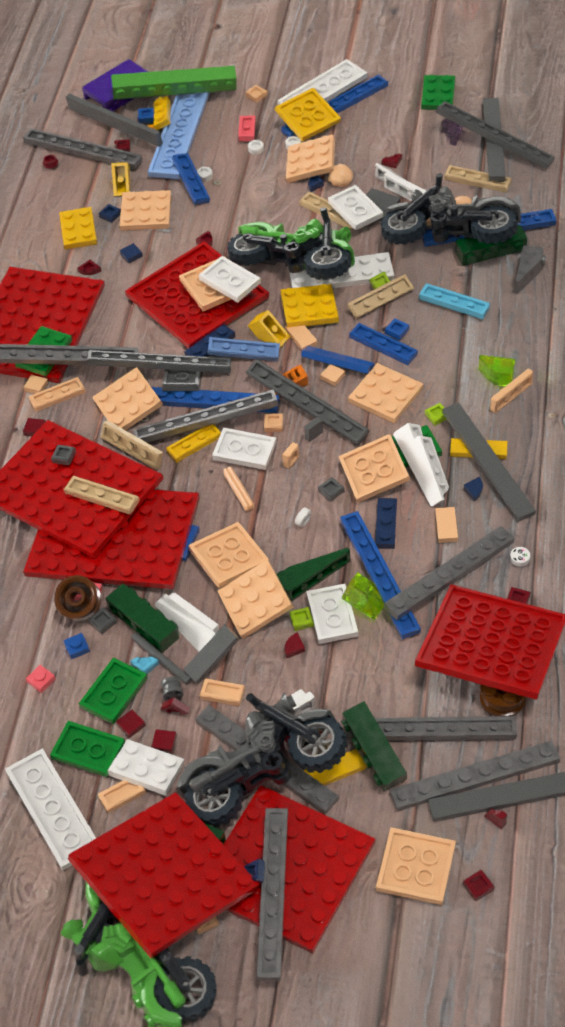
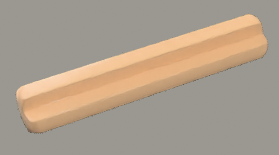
(238, 489)

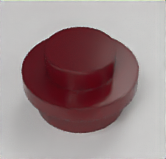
(50, 162)

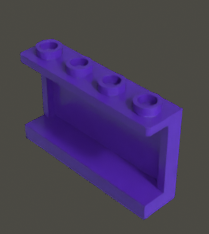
(102, 90)

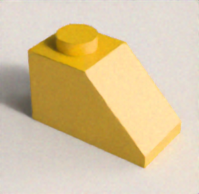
(121, 178)
(268, 328)

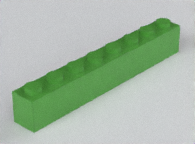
(174, 82)

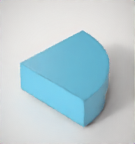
(144, 664)

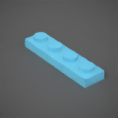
(454, 301)

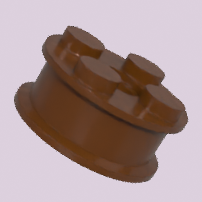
(65, 595)
(500, 704)

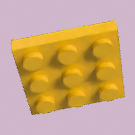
(307, 114)
(309, 305)

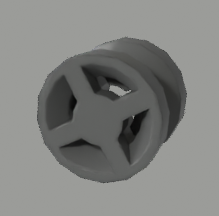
(171, 688)

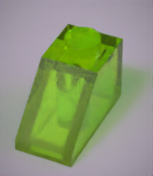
(497, 369)
(363, 596)

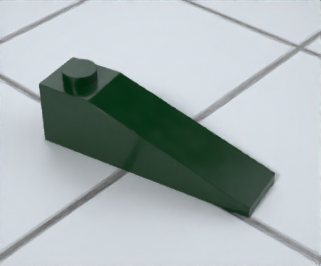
(307, 574)

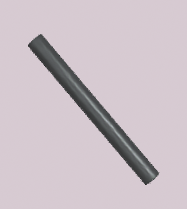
(161, 658)

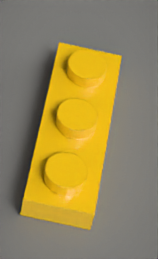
(161, 112)

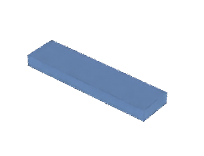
(243, 349)

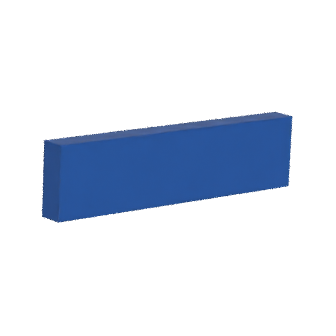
(191, 178)
(383, 344)
(337, 359)

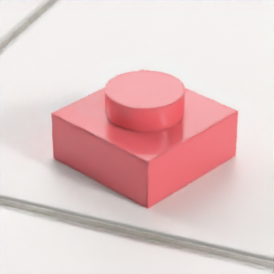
(40, 678)

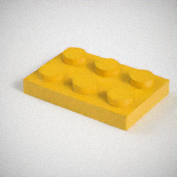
(78, 228)

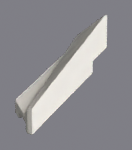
(395, 182)
(423, 461)
(191, 622)

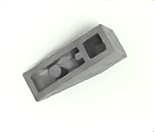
(529, 266)

